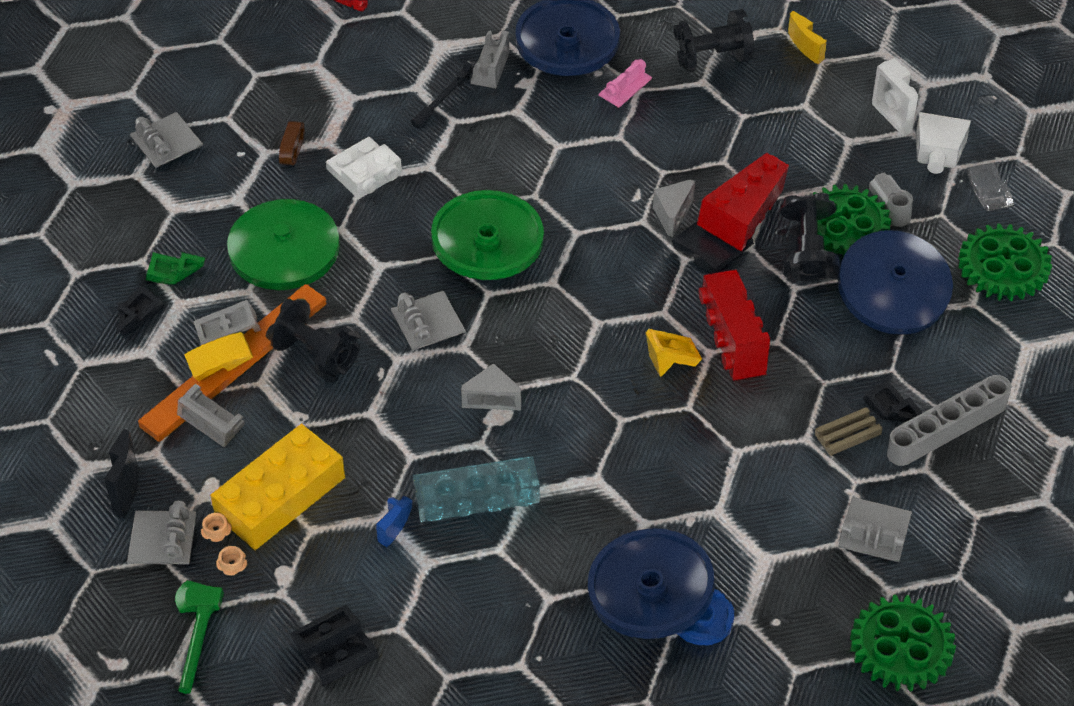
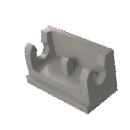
(491, 61)
(227, 322)
(209, 416)

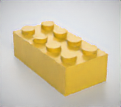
(278, 486)

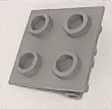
(164, 138)
(426, 319)
(875, 529)
(162, 536)

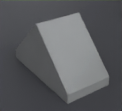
(673, 203)
(491, 391)

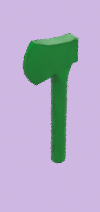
(204, 600)

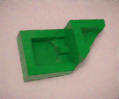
(172, 270)

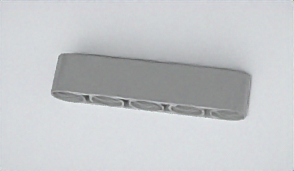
(948, 420)

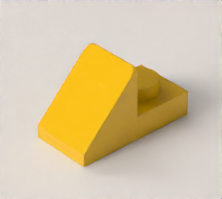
(670, 348)

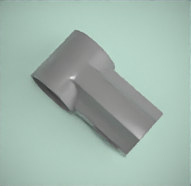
(895, 199)

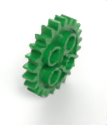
(854, 218)
(1004, 262)
(902, 643)

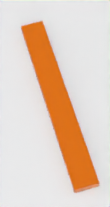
(163, 417)

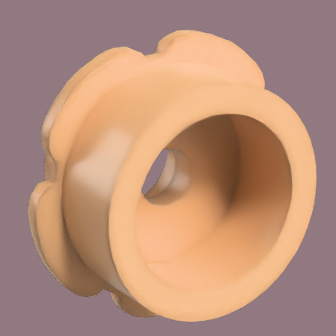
(214, 521)
(228, 555)

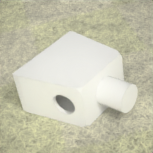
(940, 140)

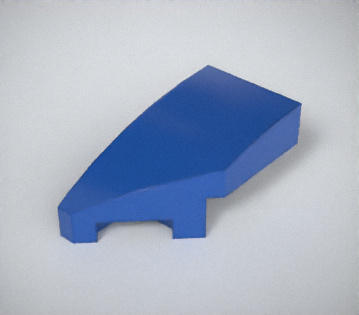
(394, 520)

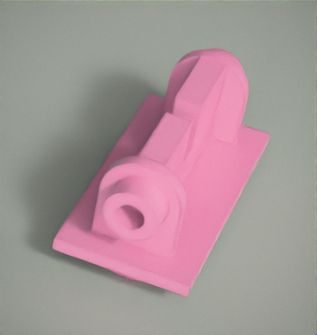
(626, 84)

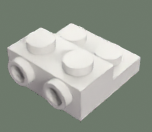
(894, 96)
(365, 167)

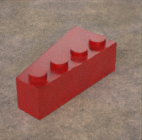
(743, 200)
(735, 325)

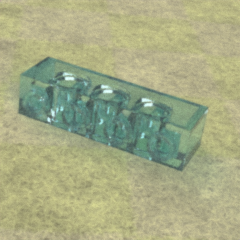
(486, 478)

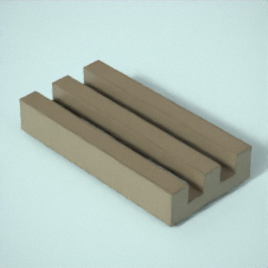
(846, 427)

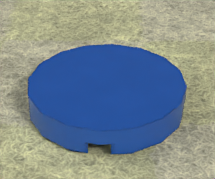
(714, 623)

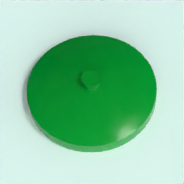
(487, 235)
(283, 244)

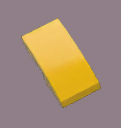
(806, 41)
(217, 354)

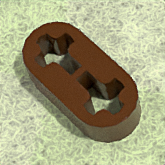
(291, 143)

